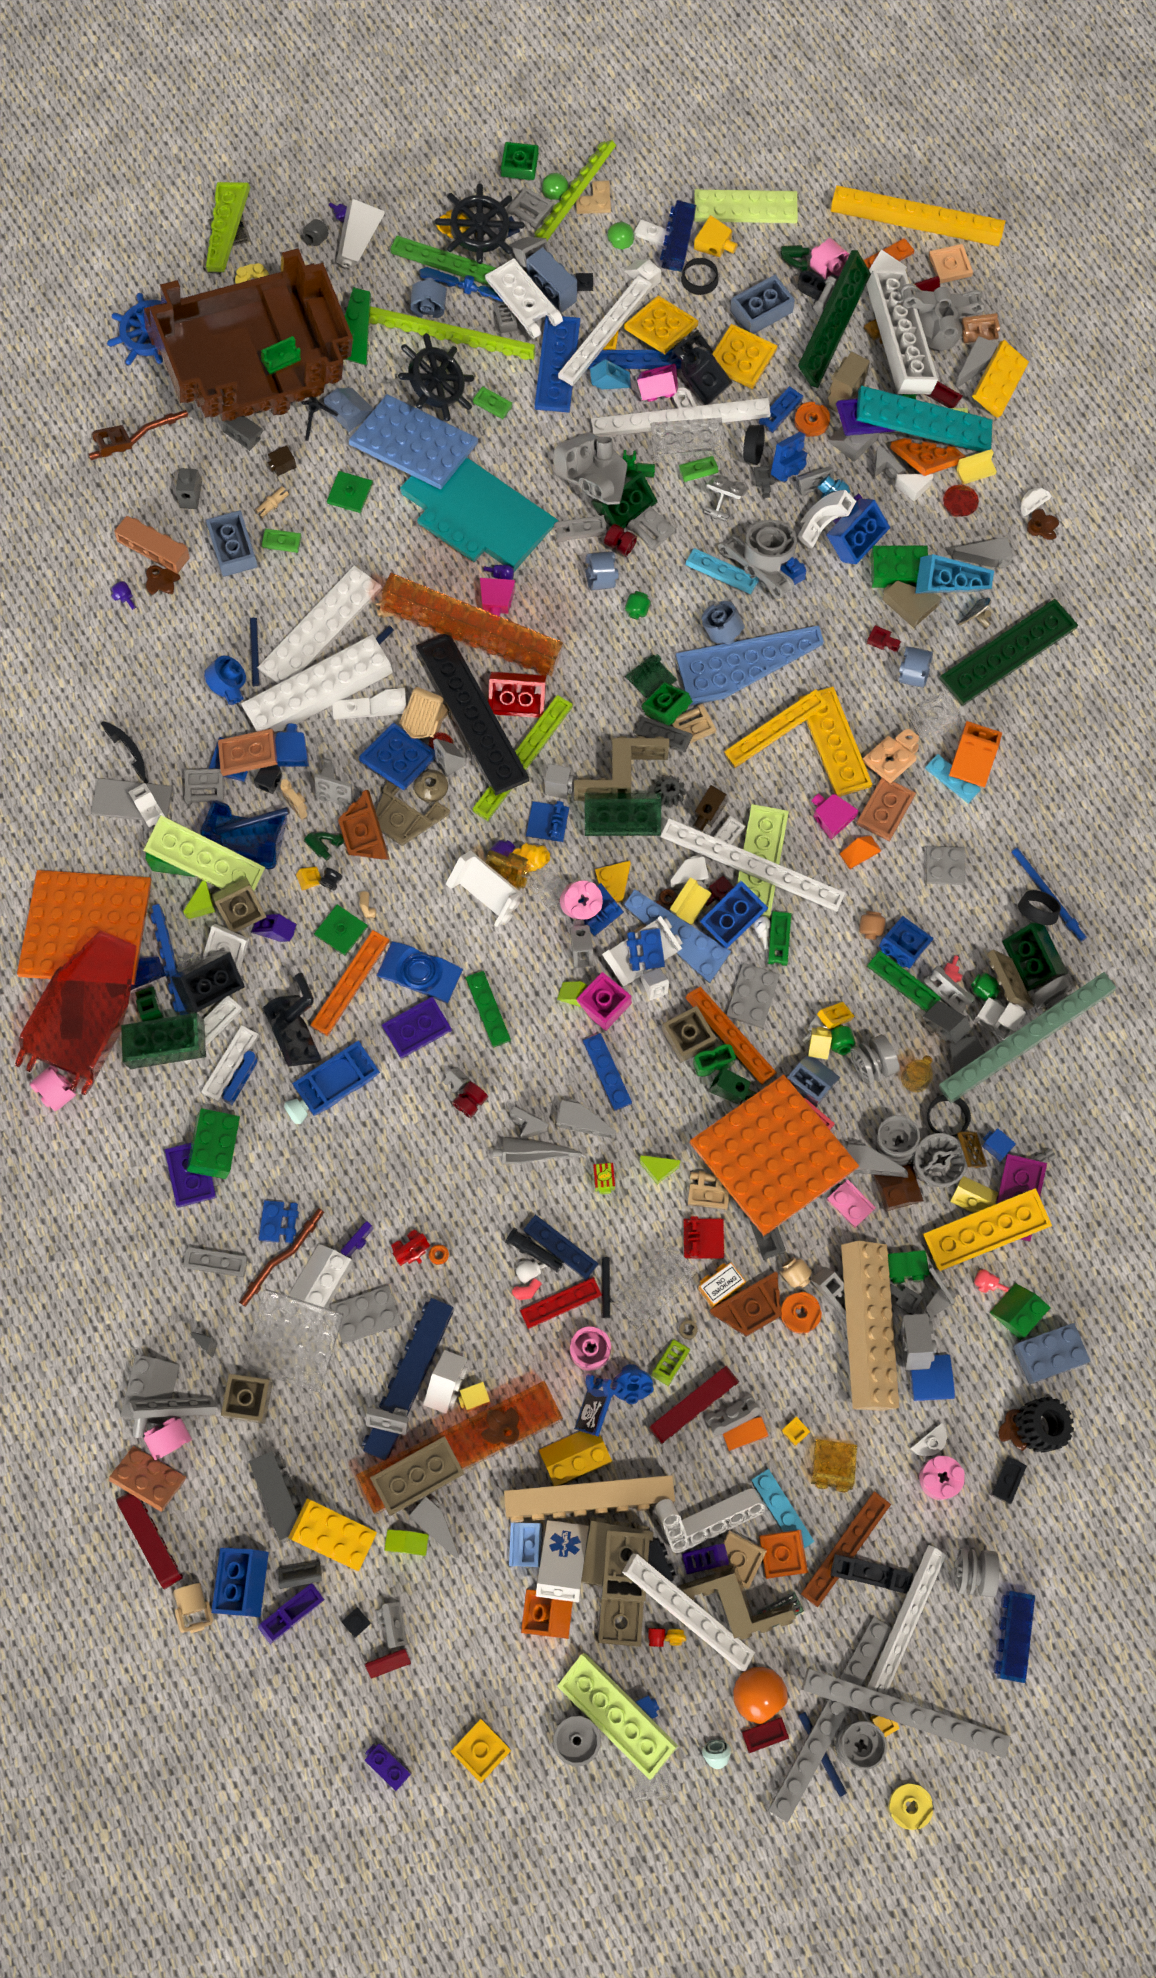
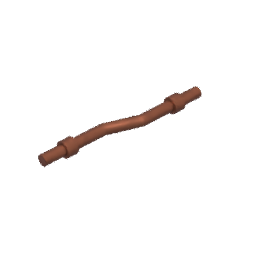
(168, 419)
(254, 1287)

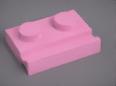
(851, 1203)

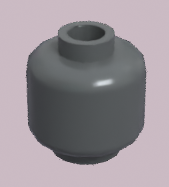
(315, 232)

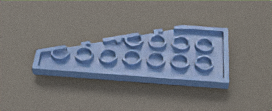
(725, 669)

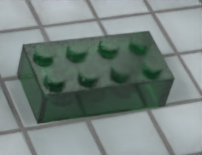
(622, 814)
(163, 1041)

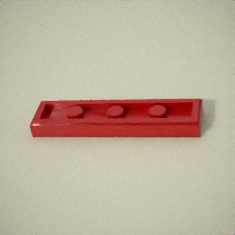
(560, 1303)

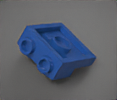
(789, 457)
(905, 942)

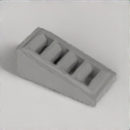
(506, 326)

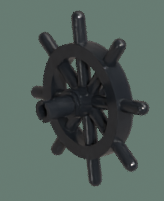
(479, 223)
(436, 377)

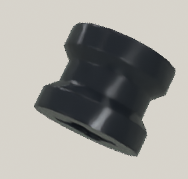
(330, 879)

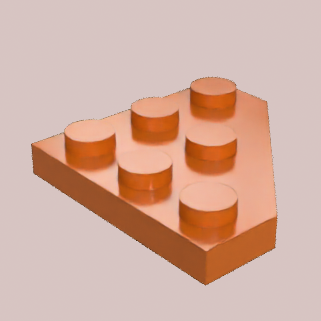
(926, 456)

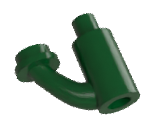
(795, 251)
(314, 841)

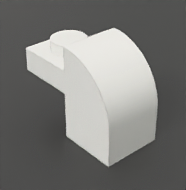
(146, 804)

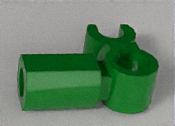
(647, 469)

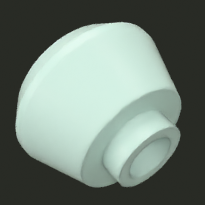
(297, 1110)
(716, 1753)

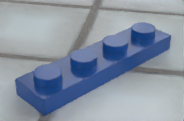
(607, 1072)

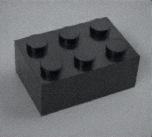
(208, 981)

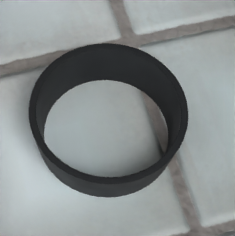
(695, 289)
(754, 444)
(1035, 914)
(961, 1103)

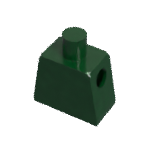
(725, 1086)

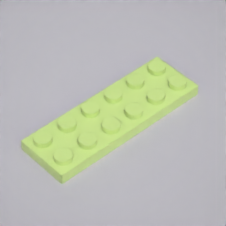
(746, 206)
(765, 839)
(200, 855)
(617, 1716)

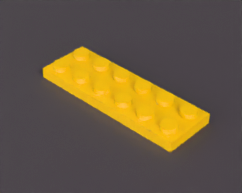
(837, 747)
(987, 1229)

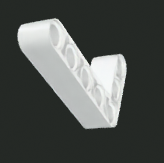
(708, 1522)

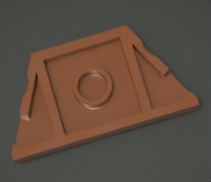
(362, 829)
(751, 1307)

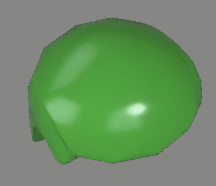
(554, 186)
(620, 235)

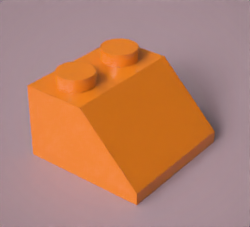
(546, 1616)

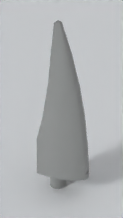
(524, 1151)

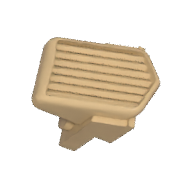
(423, 714)

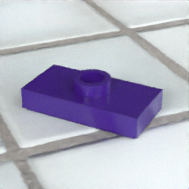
(358, 1240)

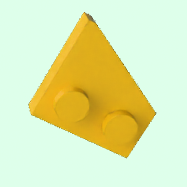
(614, 879)

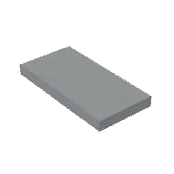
(113, 799)

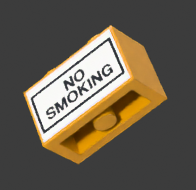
(721, 1284)

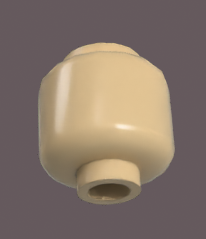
(796, 1272)

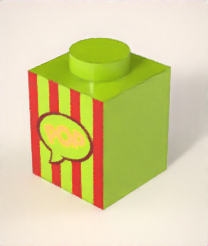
(604, 1178)

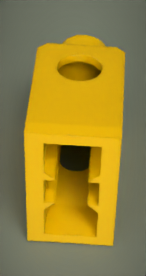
(714, 238)

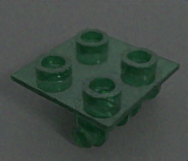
(650, 676)

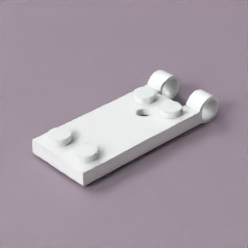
(517, 292)

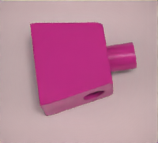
(497, 595)
(833, 814)

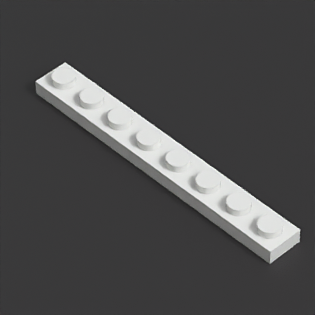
(605, 330)
(688, 1612)
(906, 1620)

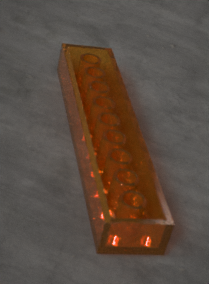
(471, 625)
(535, 1411)

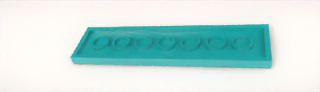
(924, 419)

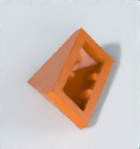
(860, 851)

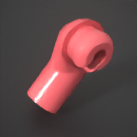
(524, 1293)

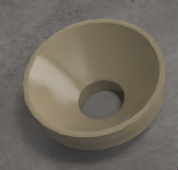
(433, 793)

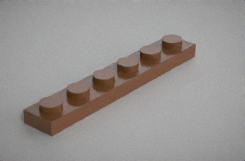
(847, 1545)

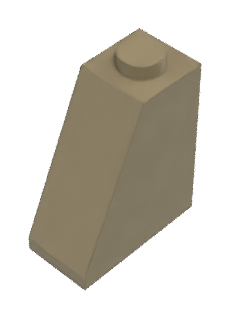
(907, 604)

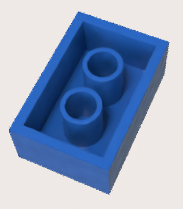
(859, 531)
(733, 914)

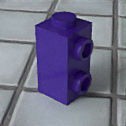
(387, 1766)

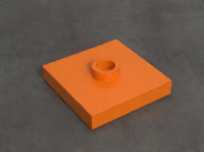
(784, 1554)

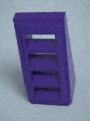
(717, 1554)

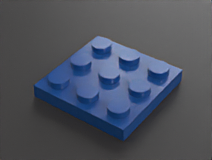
(398, 756)

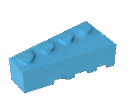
(949, 575)

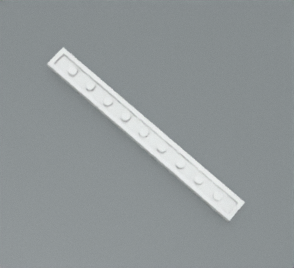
(641, 421)
(753, 865)

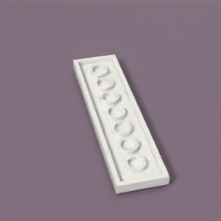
(320, 626)

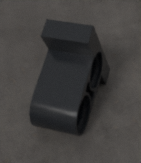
(812, 284)

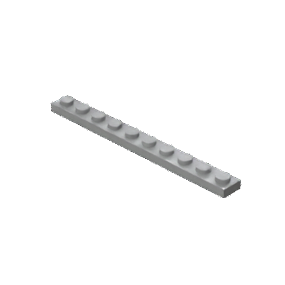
(906, 1713)
(828, 1723)

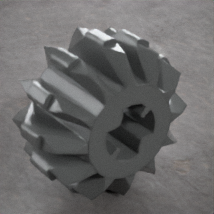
(672, 796)

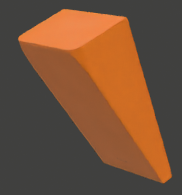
(745, 1433)

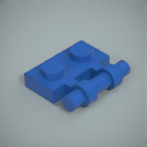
(652, 949)
(272, 1222)

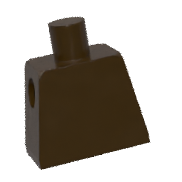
(717, 800)

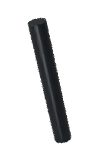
(605, 1287)

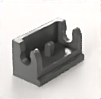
(243, 431)
(770, 1244)

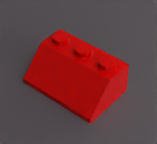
(517, 694)

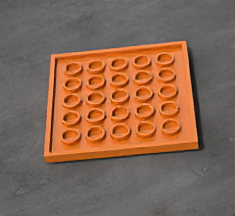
(72, 909)
(774, 1154)

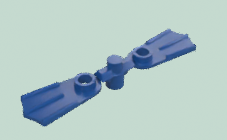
(467, 284)

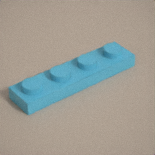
(721, 571)
(780, 1505)

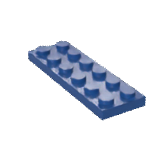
(558, 347)

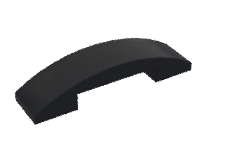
(117, 734)
(871, 1573)

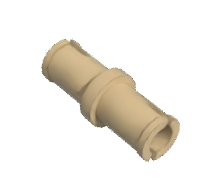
(272, 502)

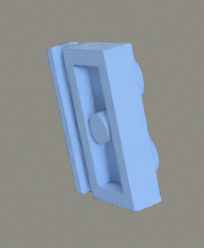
(525, 1544)

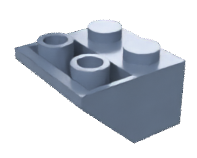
(813, 1079)

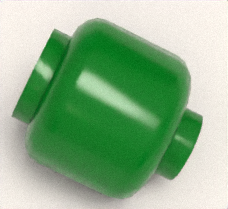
(637, 605)
(985, 986)
(842, 1039)

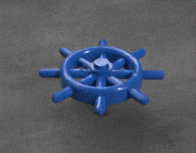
(130, 319)

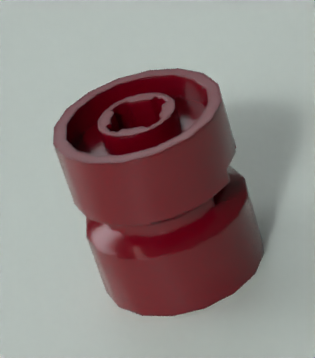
(616, 535)
(470, 1099)

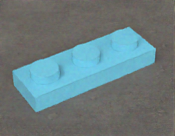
(941, 768)

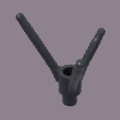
(314, 406)

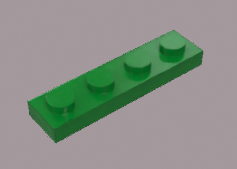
(903, 981)
(488, 1009)

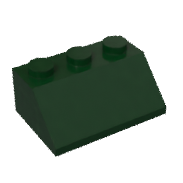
(635, 500)
(1034, 956)

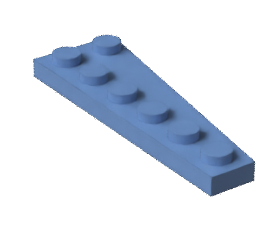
(697, 948)

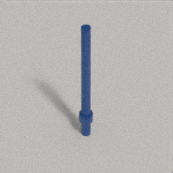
(1071, 923)

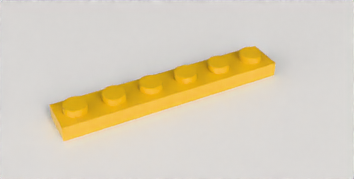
(775, 728)

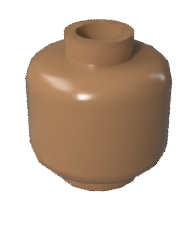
(872, 925)

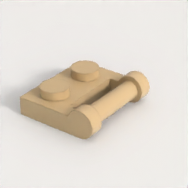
(699, 727)

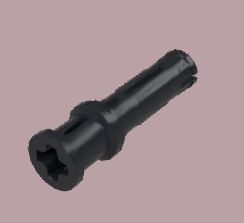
(526, 1245)

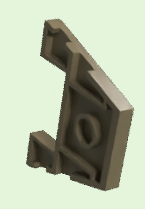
(400, 820)

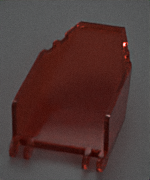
(81, 1010)

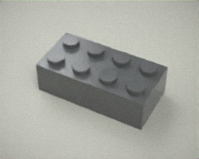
(277, 1492)

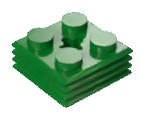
(519, 160)
(666, 703)

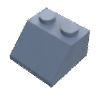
(350, 407)

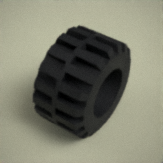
(1058, 1422)

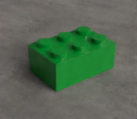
(896, 564)
(213, 1143)

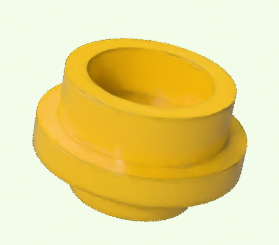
(675, 1637)

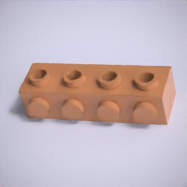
(152, 544)

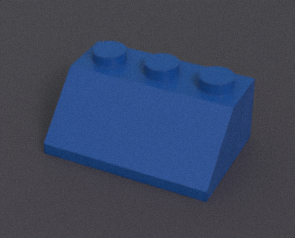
(240, 1582)

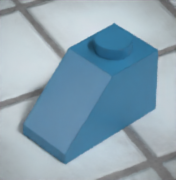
(609, 376)

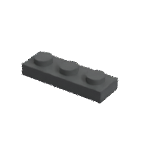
(677, 738)

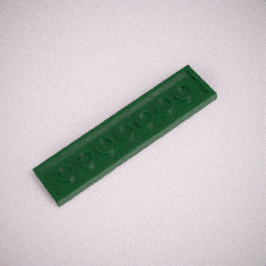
(834, 319)
(1008, 652)

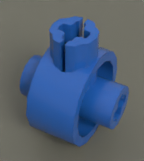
(225, 678)

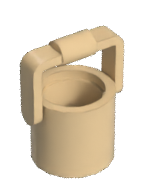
(188, 1601)

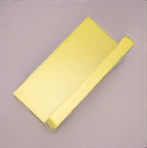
(976, 467)
(690, 901)
(973, 1195)

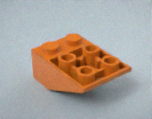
(975, 753)

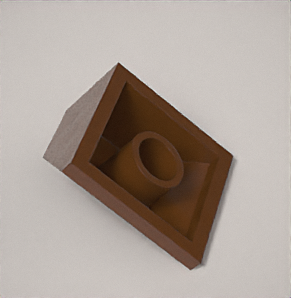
(899, 1191)

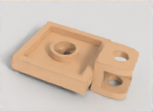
(900, 750)

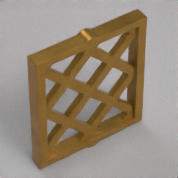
(975, 1144)

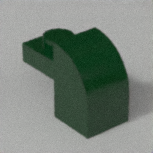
(148, 1004)

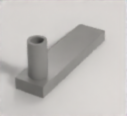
(146, 1409)

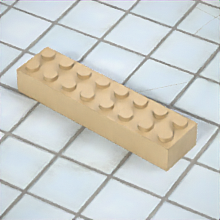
(870, 1326)
(587, 1498)

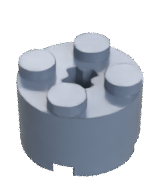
(428, 298)
(601, 570)
(722, 622)
(915, 667)

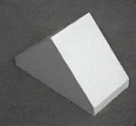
(913, 484)

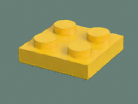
(481, 1750)

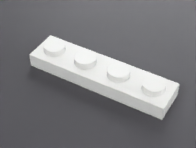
(219, 1019)
(231, 1060)

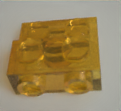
(511, 868)
(834, 1465)

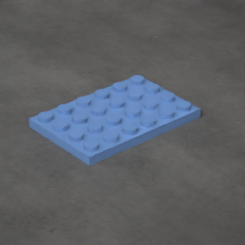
(413, 441)

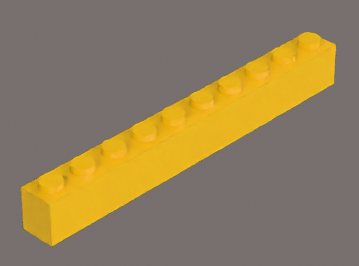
(917, 215)

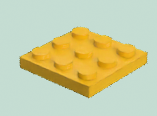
(661, 324)
(744, 355)

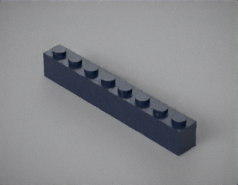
(411, 1373)

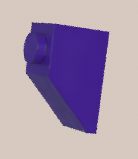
(275, 927)

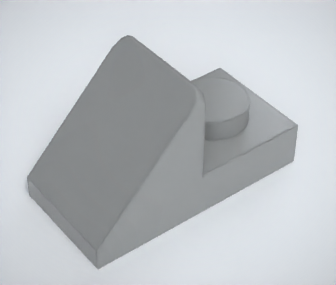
(886, 462)
(533, 1125)

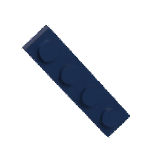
(560, 1247)

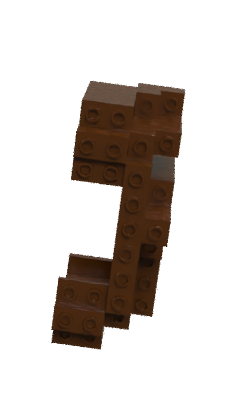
(218, 337)

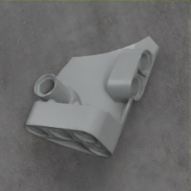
(592, 466)

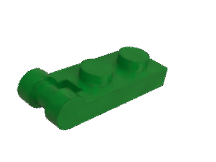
(779, 937)

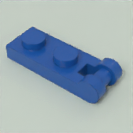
(782, 408)
(240, 1078)

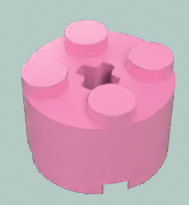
(828, 256)
(581, 889)
(53, 1088)
(585, 1359)
(168, 1438)
(952, 1473)

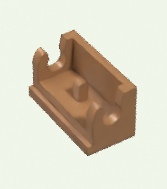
(982, 325)

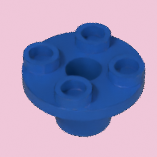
(634, 1384)

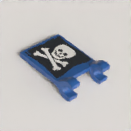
(595, 1404)

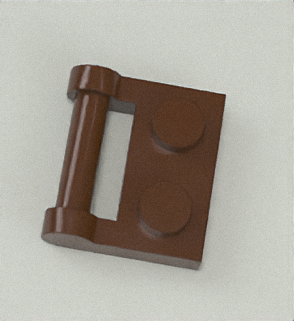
(118, 438)

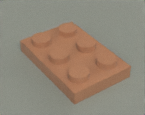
(247, 752)
(886, 809)
(147, 1478)

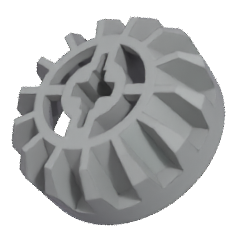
(950, 1149)

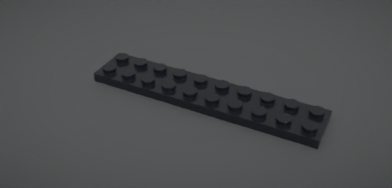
(472, 714)

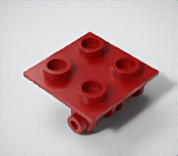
(703, 1238)

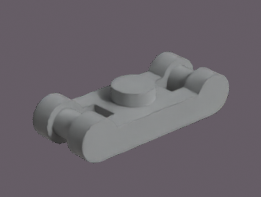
(948, 989)
(733, 1415)

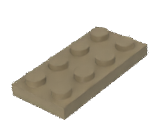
(417, 1476)

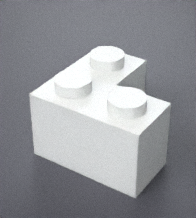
(999, 1019)
(445, 1381)

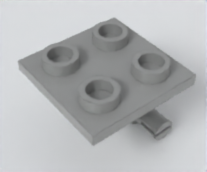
(725, 487)
(331, 789)
(942, 1299)

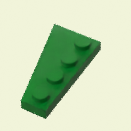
(357, 318)

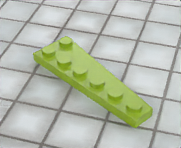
(228, 210)

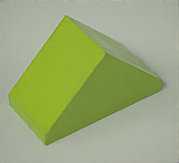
(200, 903)
(571, 991)
(659, 1167)
(406, 1542)

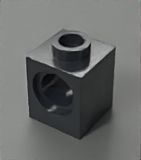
(268, 778)

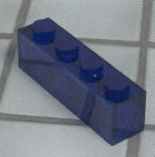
(678, 237)
(1015, 1636)

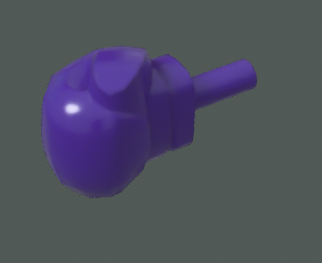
(339, 211)
(501, 571)
(122, 592)

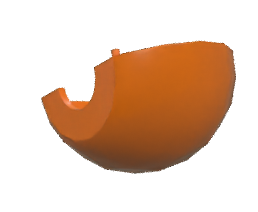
(759, 1694)

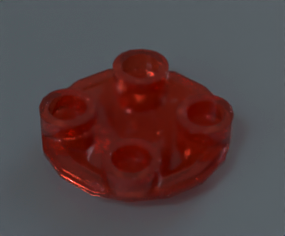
(960, 500)

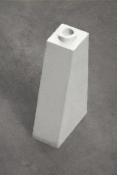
(357, 231)

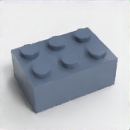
(552, 279)
(762, 305)
(231, 543)
(1051, 1353)

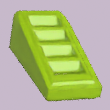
(661, 1376)

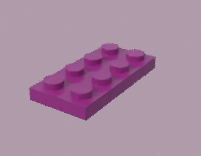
(1020, 1177)

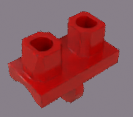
(412, 1250)

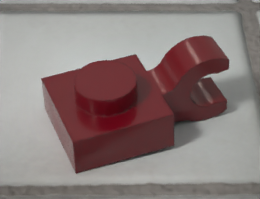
(881, 637)
(719, 889)

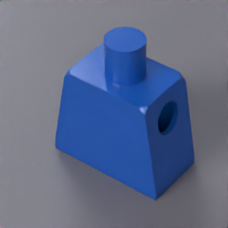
(291, 748)

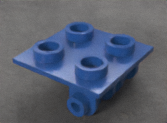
(548, 821)
(608, 913)

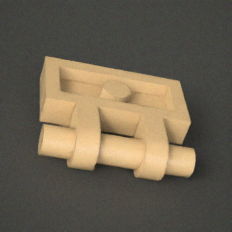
(295, 800)
(707, 1196)

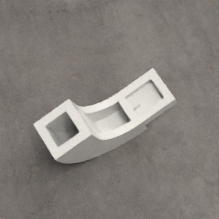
(823, 512)

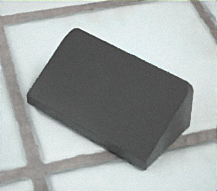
(207, 1343)

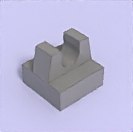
(457, 1077)

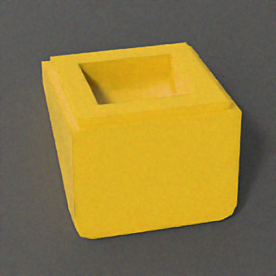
(308, 877)

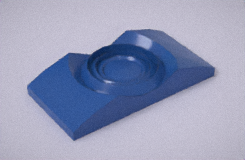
(420, 971)
(336, 1078)

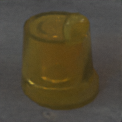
(917, 1074)

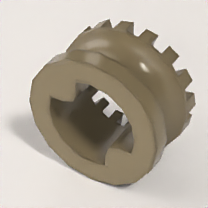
(682, 1328)

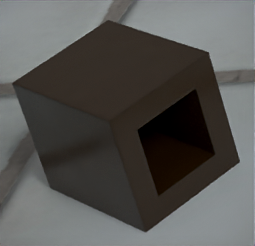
(281, 461)

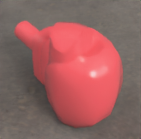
(952, 970)
(988, 1281)

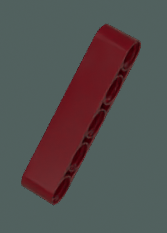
(693, 1404)
(149, 1540)

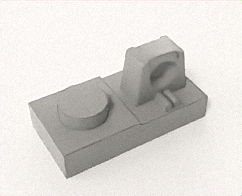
(809, 482)
(387, 1421)
(392, 1618)

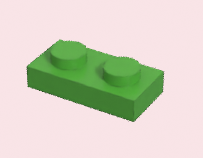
(492, 402)
(698, 468)
(281, 540)

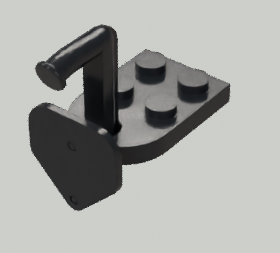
(701, 368)
(290, 1027)

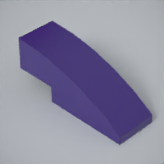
(290, 1613)

